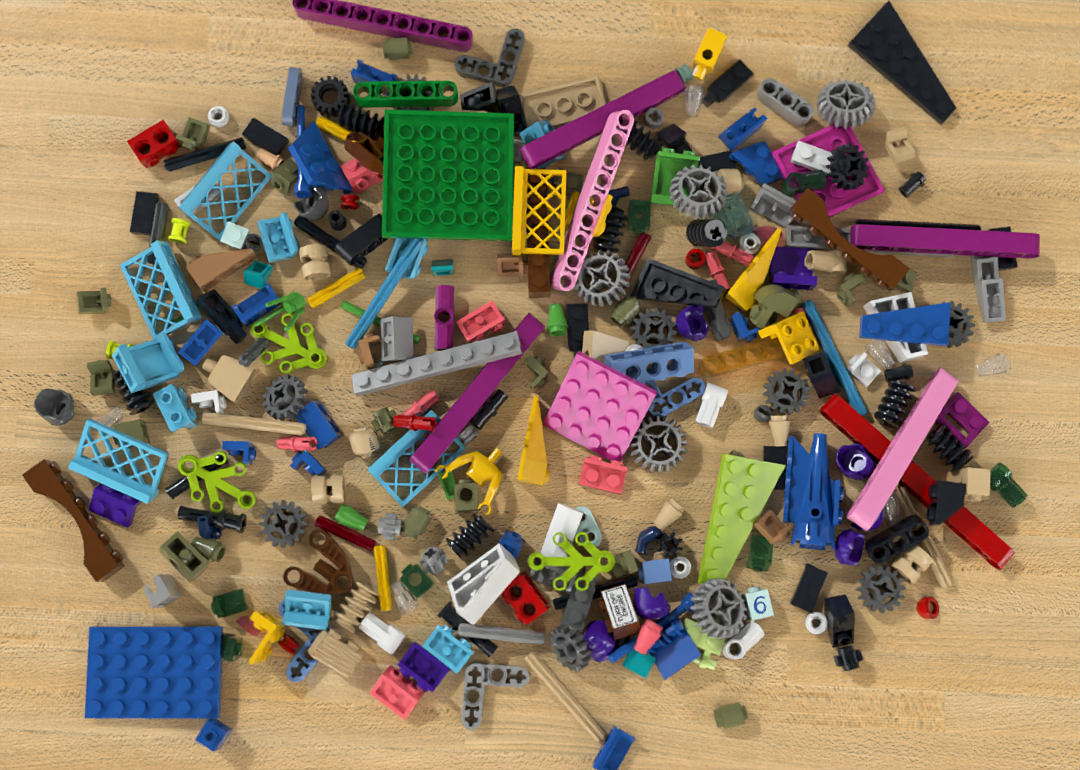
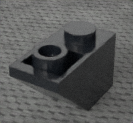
(509, 102)
(821, 374)
(945, 501)
(840, 620)

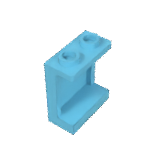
(148, 363)

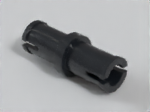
(489, 409)

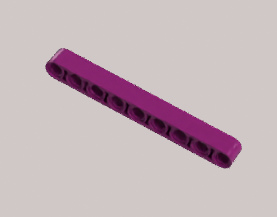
(391, 28)
(593, 123)
(945, 241)
(472, 399)

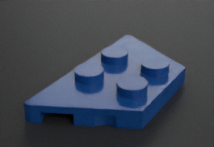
(318, 161)

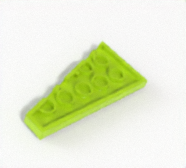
(737, 503)

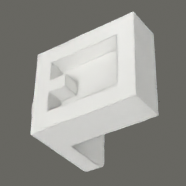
(862, 369)
(206, 399)

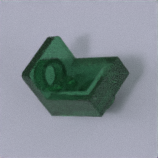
(232, 648)

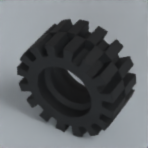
(324, 86)

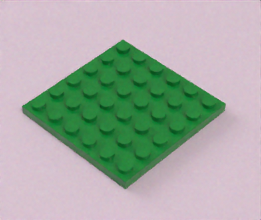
(448, 175)

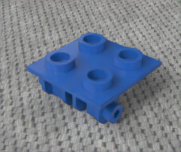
(673, 649)

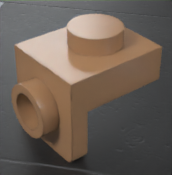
(511, 265)
(365, 355)
(773, 528)

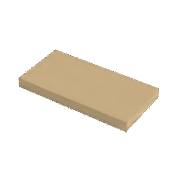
(562, 102)

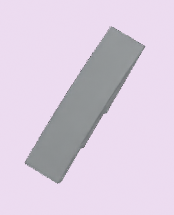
(989, 288)

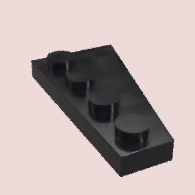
(672, 285)

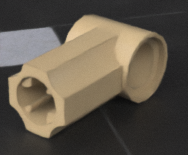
(826, 261)

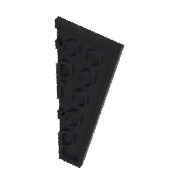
(896, 56)

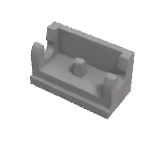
(773, 205)
(396, 339)
(548, 575)
(166, 591)

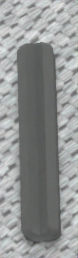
(158, 227)

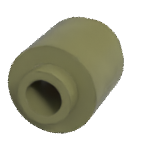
(397, 48)
(625, 311)
(416, 522)
(730, 715)

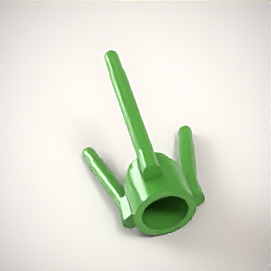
(292, 303)

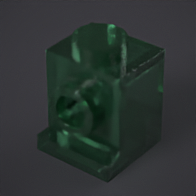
(638, 207)

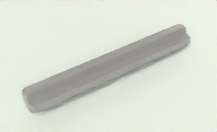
(499, 633)

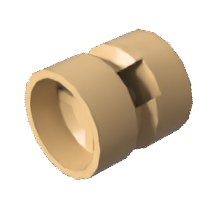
(314, 260)
(320, 489)
(911, 564)

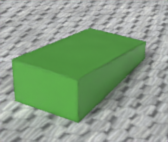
(448, 484)

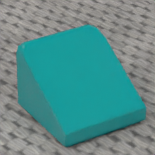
(442, 267)
(257, 274)
(639, 663)

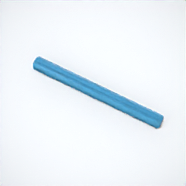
(384, 293)
(834, 358)

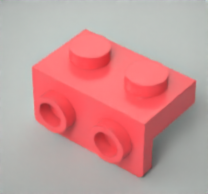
(360, 176)
(481, 322)

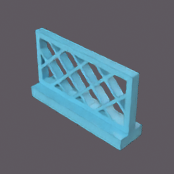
(211, 177)
(173, 277)
(400, 448)
(117, 478)

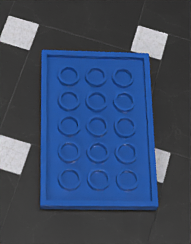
(154, 672)

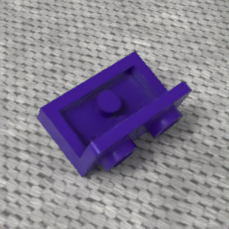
(113, 505)
(423, 667)

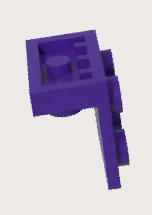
(789, 269)

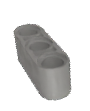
(790, 111)

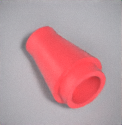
(647, 636)

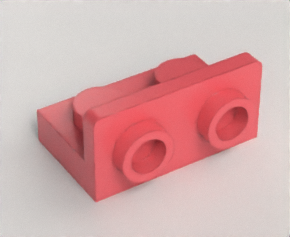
(603, 475)
(397, 692)

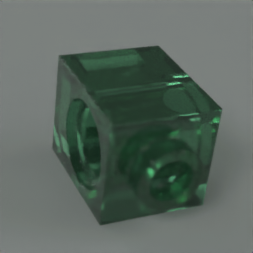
(424, 586)

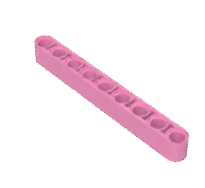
(599, 193)
(902, 449)

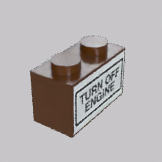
(620, 612)

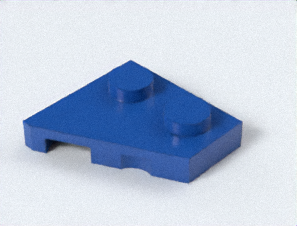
(758, 163)

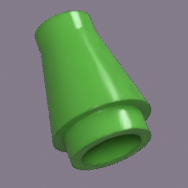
(556, 321)
(350, 517)

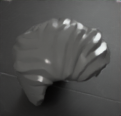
(315, 206)
(55, 406)

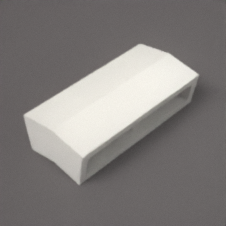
(566, 521)

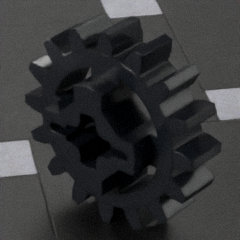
(847, 167)

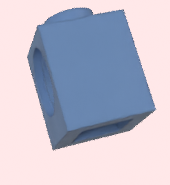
(655, 571)

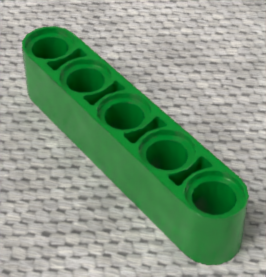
(396, 88)

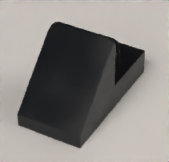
(480, 98)
(674, 139)

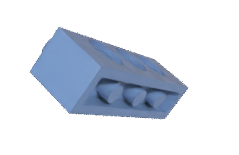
(680, 353)

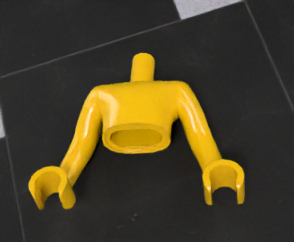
(480, 471)

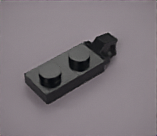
(728, 83)
(222, 315)
(577, 323)

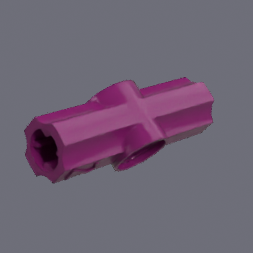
(444, 305)

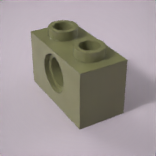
(184, 557)

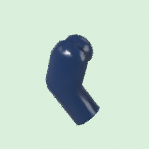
(618, 193)
(206, 530)
(647, 536)

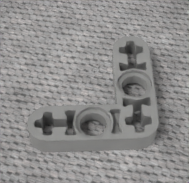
(485, 679)

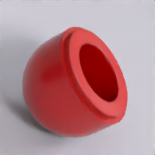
(923, 608)

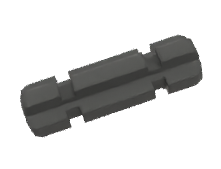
(253, 351)

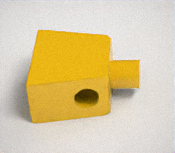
(710, 48)

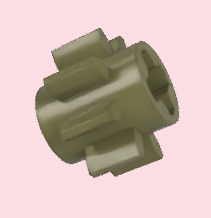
(384, 420)

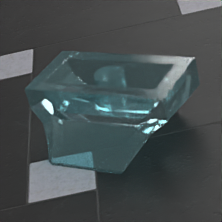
(735, 217)

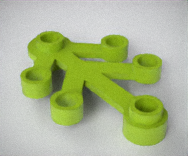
(292, 347)
(214, 480)
(575, 561)

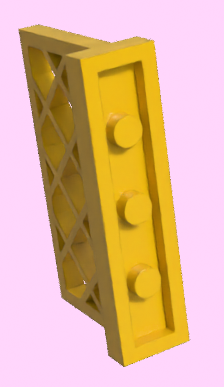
(520, 208)

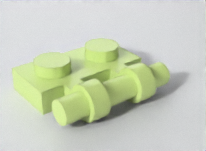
(704, 642)

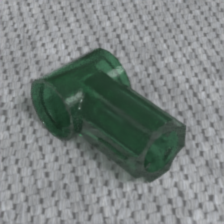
(813, 180)
(1005, 485)

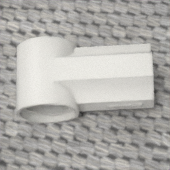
(712, 400)
(386, 635)
(744, 639)

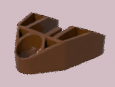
(366, 150)
(333, 552)

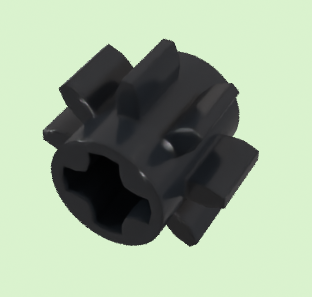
(674, 541)
(848, 658)

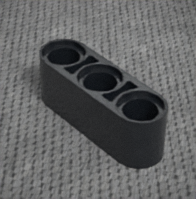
(361, 241)
(908, 538)

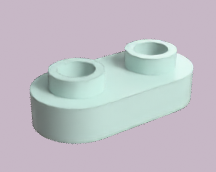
(589, 526)

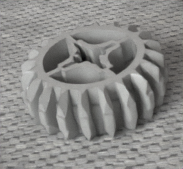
(845, 103)
(702, 202)
(609, 262)
(649, 438)
(726, 620)

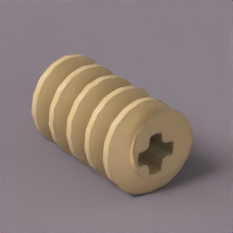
(355, 607)

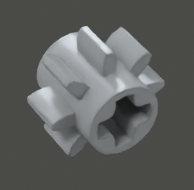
(390, 526)
(433, 560)

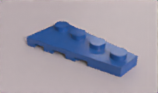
(912, 325)

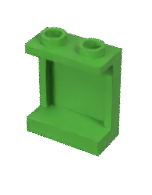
(666, 167)

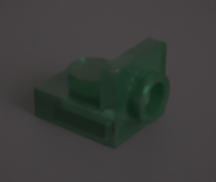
(759, 554)
(229, 603)

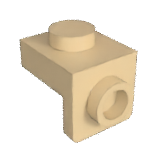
(898, 145)

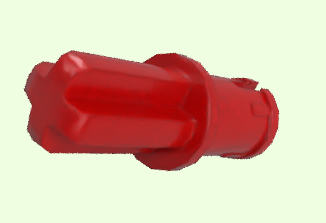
(414, 422)

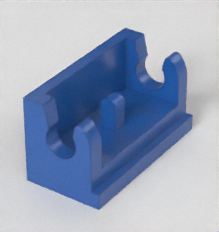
(368, 73)
(742, 129)
(254, 306)
(200, 342)
(319, 424)
(613, 750)

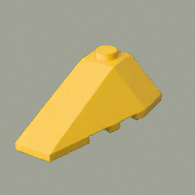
(753, 277)
(533, 458)

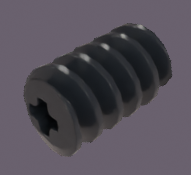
(358, 121)
(643, 142)
(706, 232)
(608, 237)
(136, 401)
(892, 403)
(949, 447)
(469, 535)

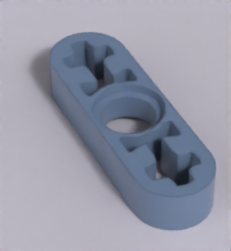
(292, 96)

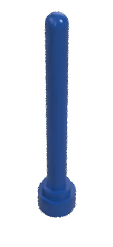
(301, 188)
(686, 603)

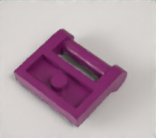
(965, 416)

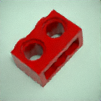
(151, 139)
(530, 594)

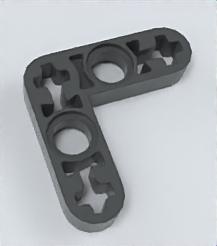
(495, 68)

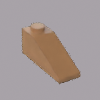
(216, 267)

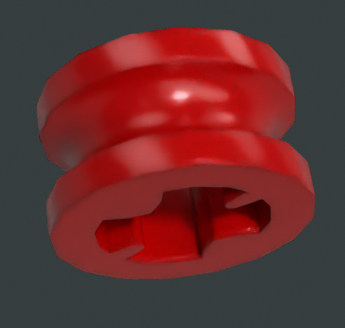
(350, 202)
(693, 252)
(289, 644)

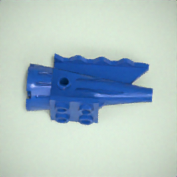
(809, 491)

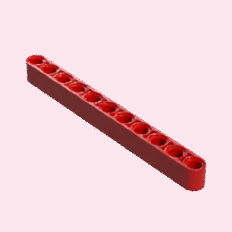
(916, 481)

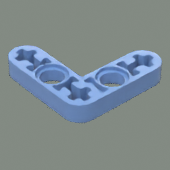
(659, 397)
(301, 654)

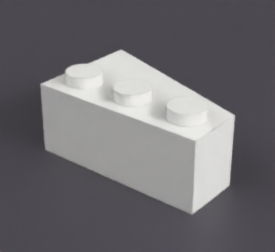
(903, 351)
(482, 582)

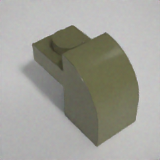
(771, 299)

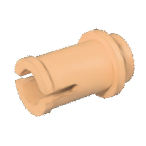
(269, 158)

